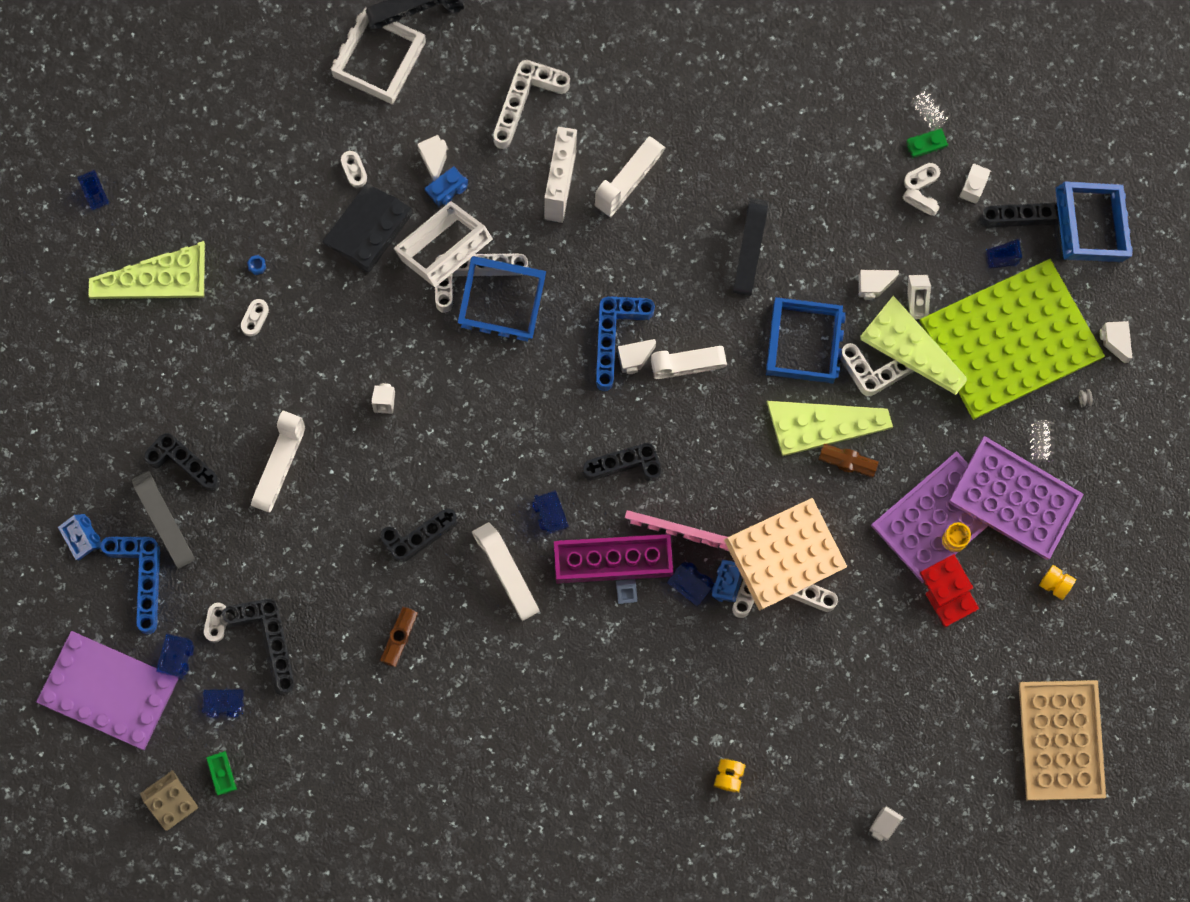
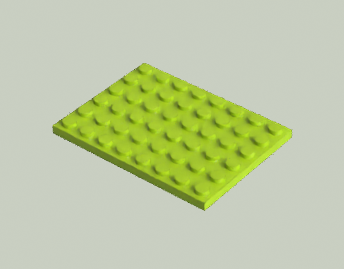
(1013, 338)

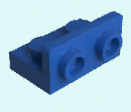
(447, 186)
(80, 536)
(727, 582)

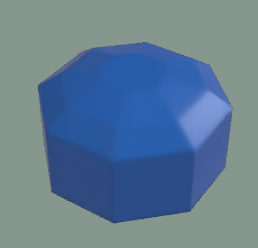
(256, 265)

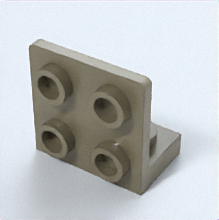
(168, 800)

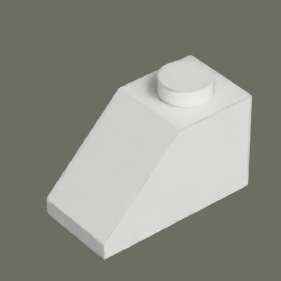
(433, 154)
(975, 183)
(875, 282)
(918, 296)
(1117, 339)
(634, 355)
(383, 399)
(885, 824)

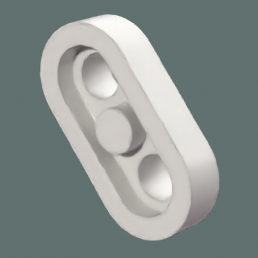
(354, 170)
(920, 176)
(925, 204)
(254, 318)
(213, 623)

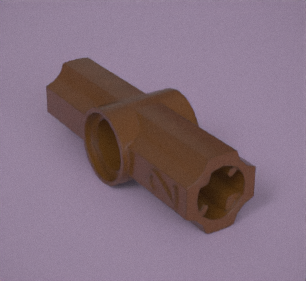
(848, 460)
(403, 625)

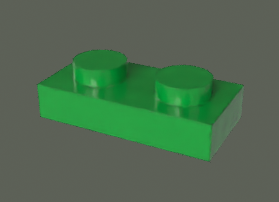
(927, 143)
(221, 773)

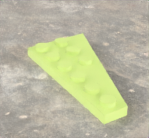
(163, 276)
(907, 342)
(812, 425)

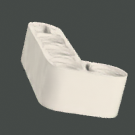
(688, 362)

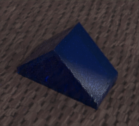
(93, 189)
(1004, 255)

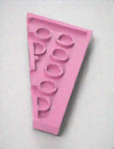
(673, 528)

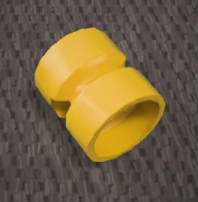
(956, 537)
(1057, 582)
(729, 782)

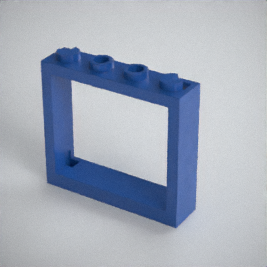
(1068, 223)
(811, 307)
(485, 327)

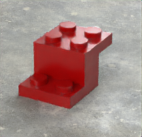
(949, 590)

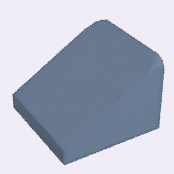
(626, 591)

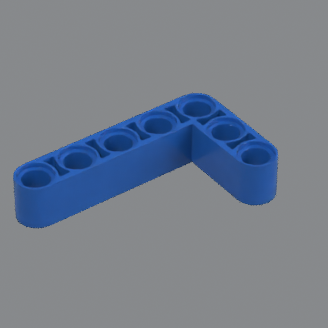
(609, 334)
(143, 577)

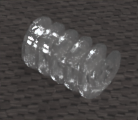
(929, 110)
(1040, 441)

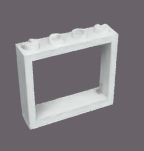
(353, 37)
(560, 174)
(453, 257)

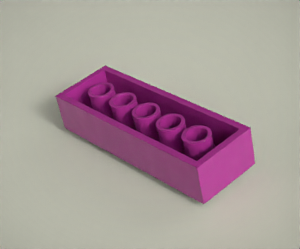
(613, 558)

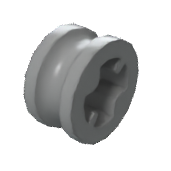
(1085, 398)

